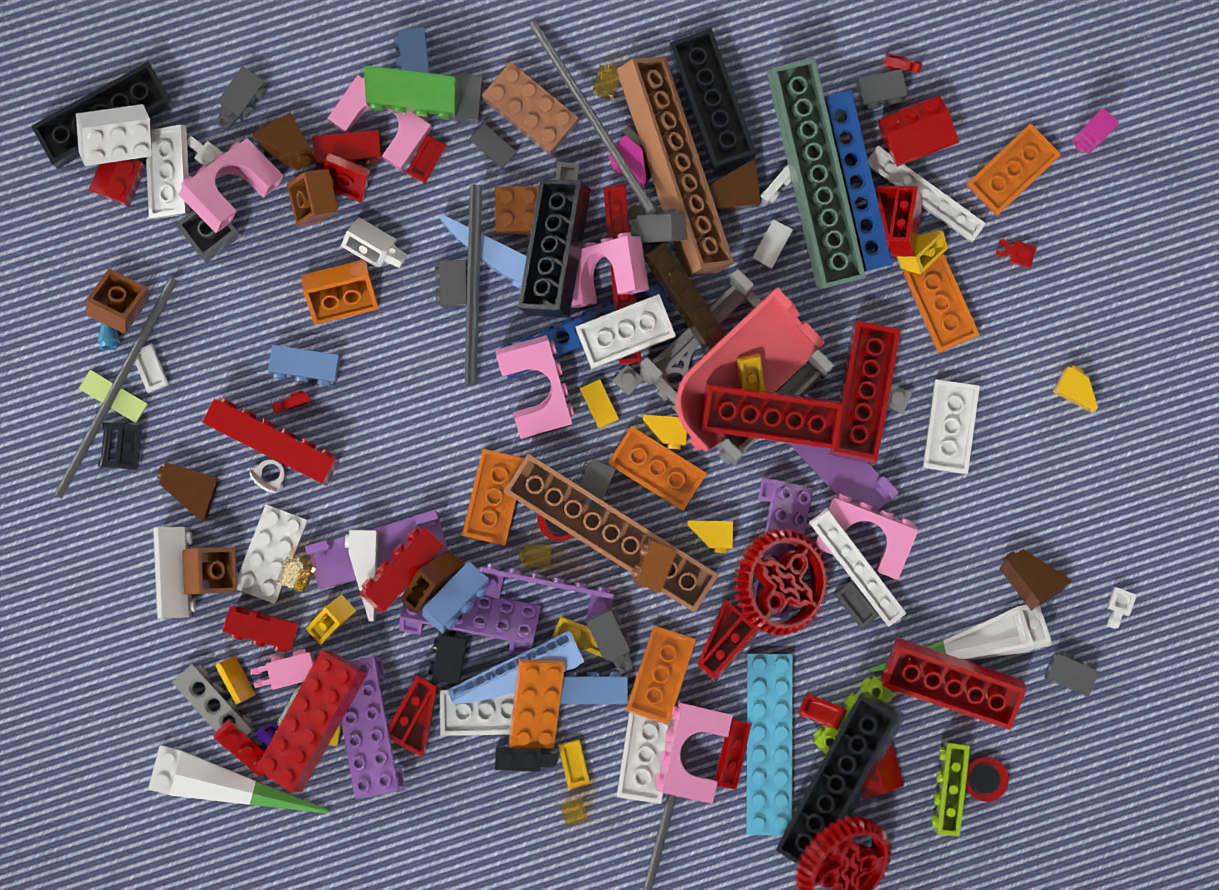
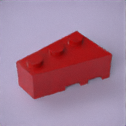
(900, 217)
(261, 628)
(726, 641)
(414, 716)

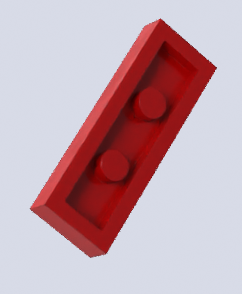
(240, 745)
(732, 755)

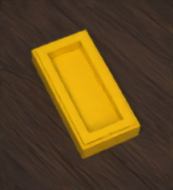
(599, 404)
(235, 680)
(574, 763)

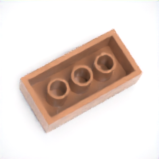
(530, 109)

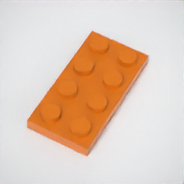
(1013, 169)
(941, 305)
(657, 468)
(489, 506)
(660, 675)
(536, 704)

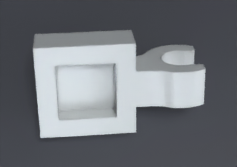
(205, 153)
(1121, 604)

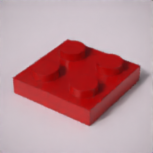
(348, 178)

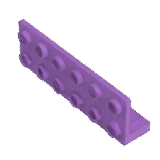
(848, 476)
(787, 511)
(333, 560)
(599, 602)
(490, 618)
(368, 737)

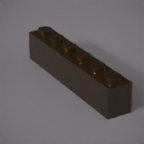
(684, 296)

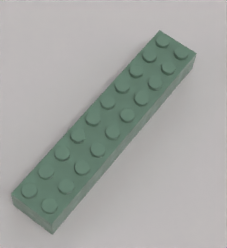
(815, 173)

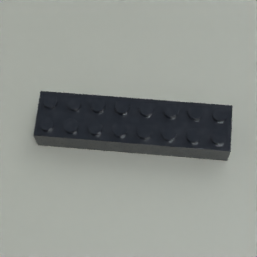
(843, 772)

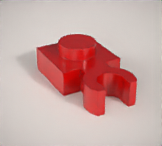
(897, 62)
(1020, 253)
(297, 400)

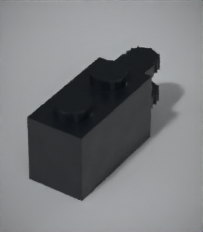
(448, 658)
(523, 759)

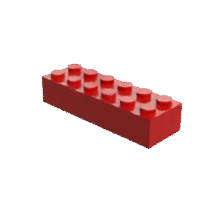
(866, 390)
(770, 415)
(264, 438)
(953, 683)
(311, 721)

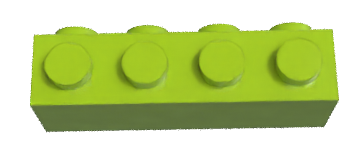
(825, 736)
(951, 789)

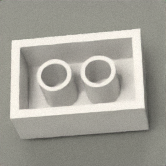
(113, 135)

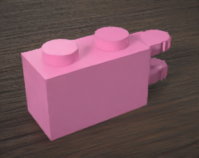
(286, 671)

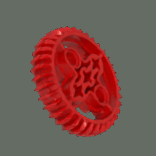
(788, 582)
(839, 862)

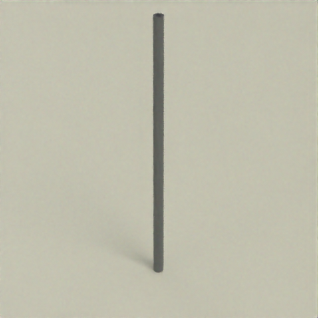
(596, 123)
(115, 388)
(665, 820)

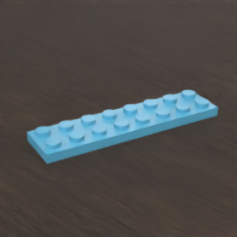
(769, 744)

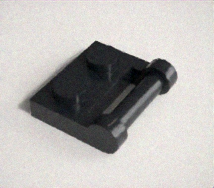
(127, 446)

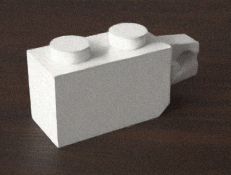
(372, 244)

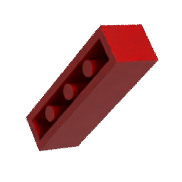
(400, 569)

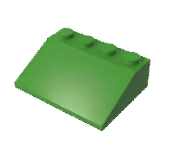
(411, 92)

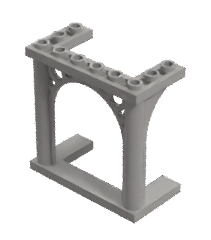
(658, 369)

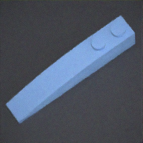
(492, 253)
(502, 678)

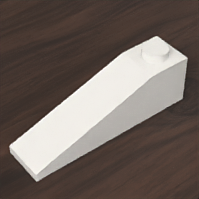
(364, 559)

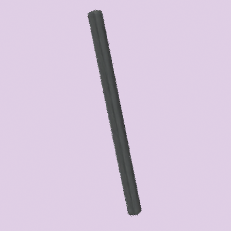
(473, 279)

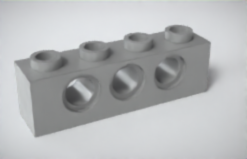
(186, 685)

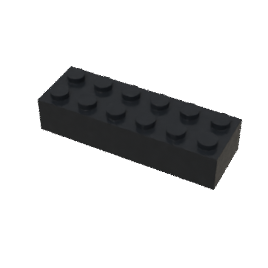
(712, 99)
(59, 131)
(554, 248)

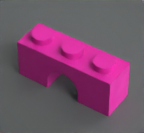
(1095, 131)

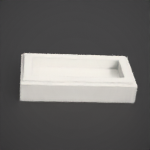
(772, 244)
(151, 369)

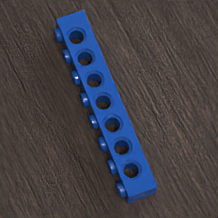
(881, 256)
(568, 325)

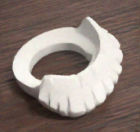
(274, 486)

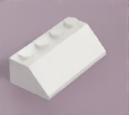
(169, 572)

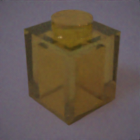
(606, 82)
(535, 556)
(296, 574)
(574, 811)

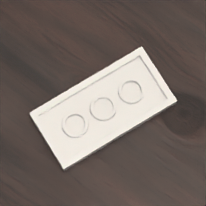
(166, 171)
(625, 331)
(951, 427)
(274, 540)
(476, 718)
(642, 759)

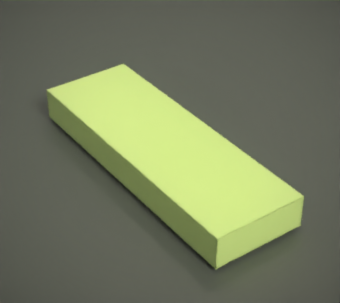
(124, 403)

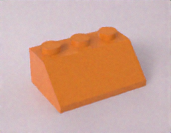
(339, 292)

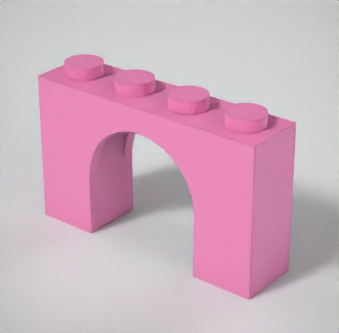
(410, 132)
(241, 160)
(628, 265)
(537, 355)
(898, 533)
(673, 777)

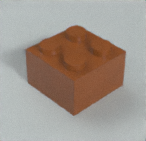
(312, 197)
(515, 209)
(116, 301)
(654, 565)
(209, 570)

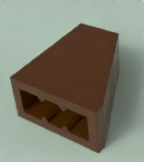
(285, 142)
(737, 189)
(190, 488)
(1033, 578)
(431, 580)

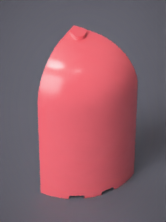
(768, 330)

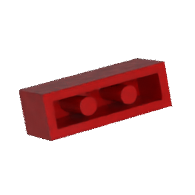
(353, 147)

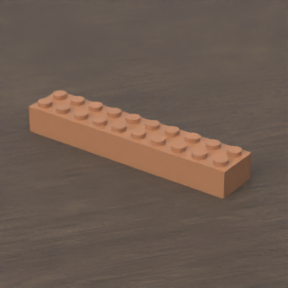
(675, 163)
(604, 528)

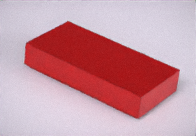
(426, 159)
(822, 712)

